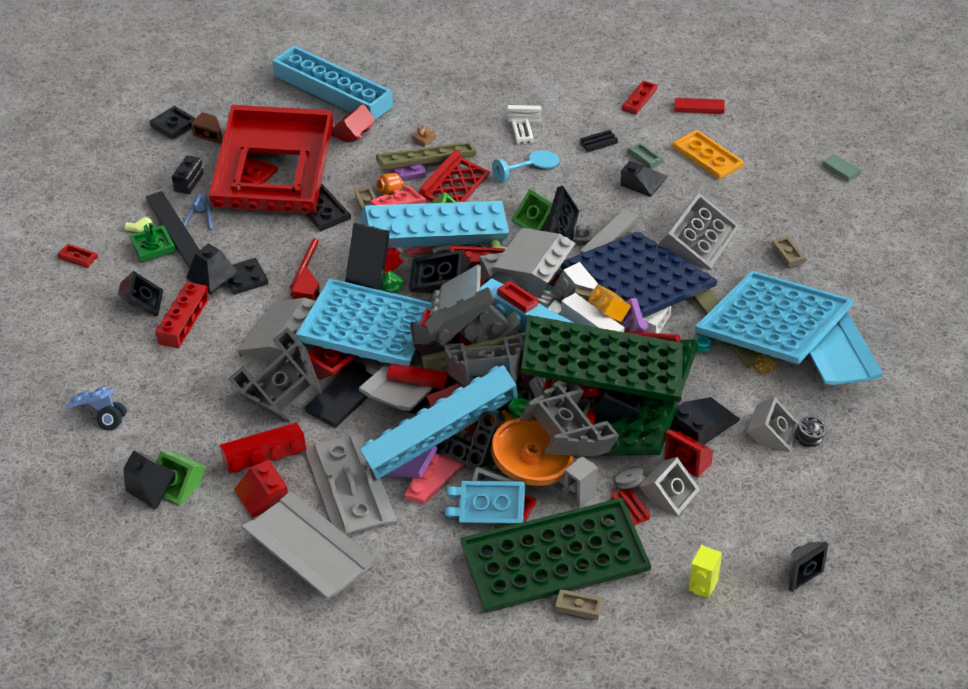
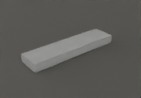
(613, 230)

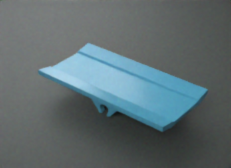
(844, 355)

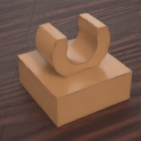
(424, 136)

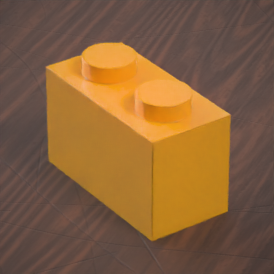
(609, 303)

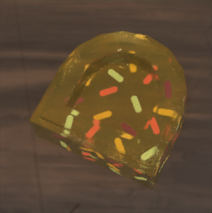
(763, 364)

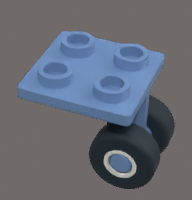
(109, 413)

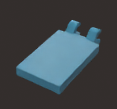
(488, 502)

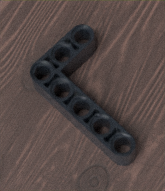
(477, 445)

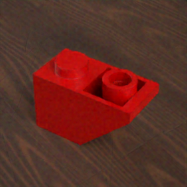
(305, 286)

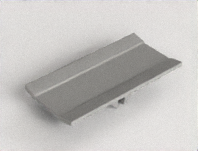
(396, 393)
(348, 485)
(310, 545)

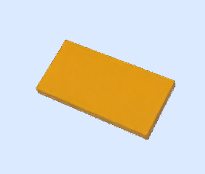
(708, 154)

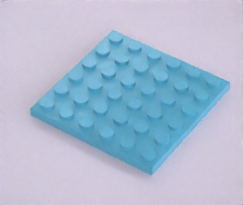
(774, 316)
(363, 322)

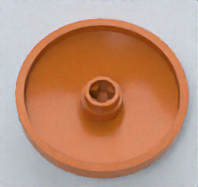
(521, 456)

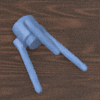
(200, 204)

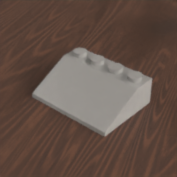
(700, 233)
(534, 259)
(458, 288)
(276, 319)

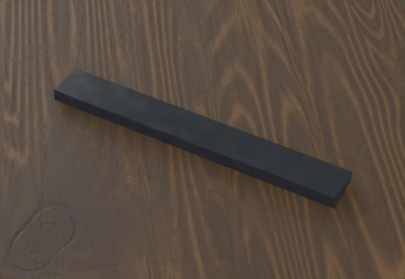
(177, 231)

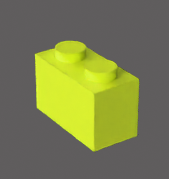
(705, 571)

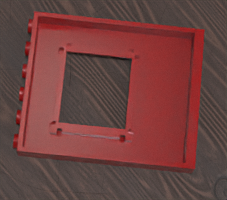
(272, 132)

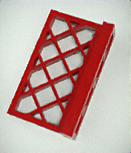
(442, 176)

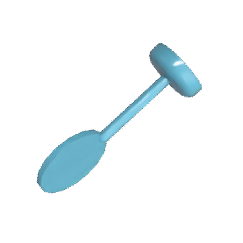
(540, 159)

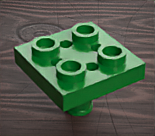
(152, 242)

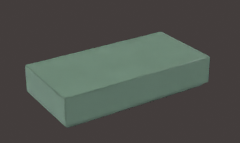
(645, 155)
(841, 167)

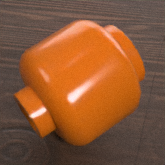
(388, 183)

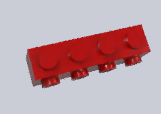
(182, 315)
(263, 446)

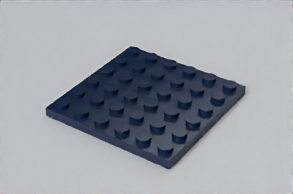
(643, 271)

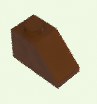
(207, 128)

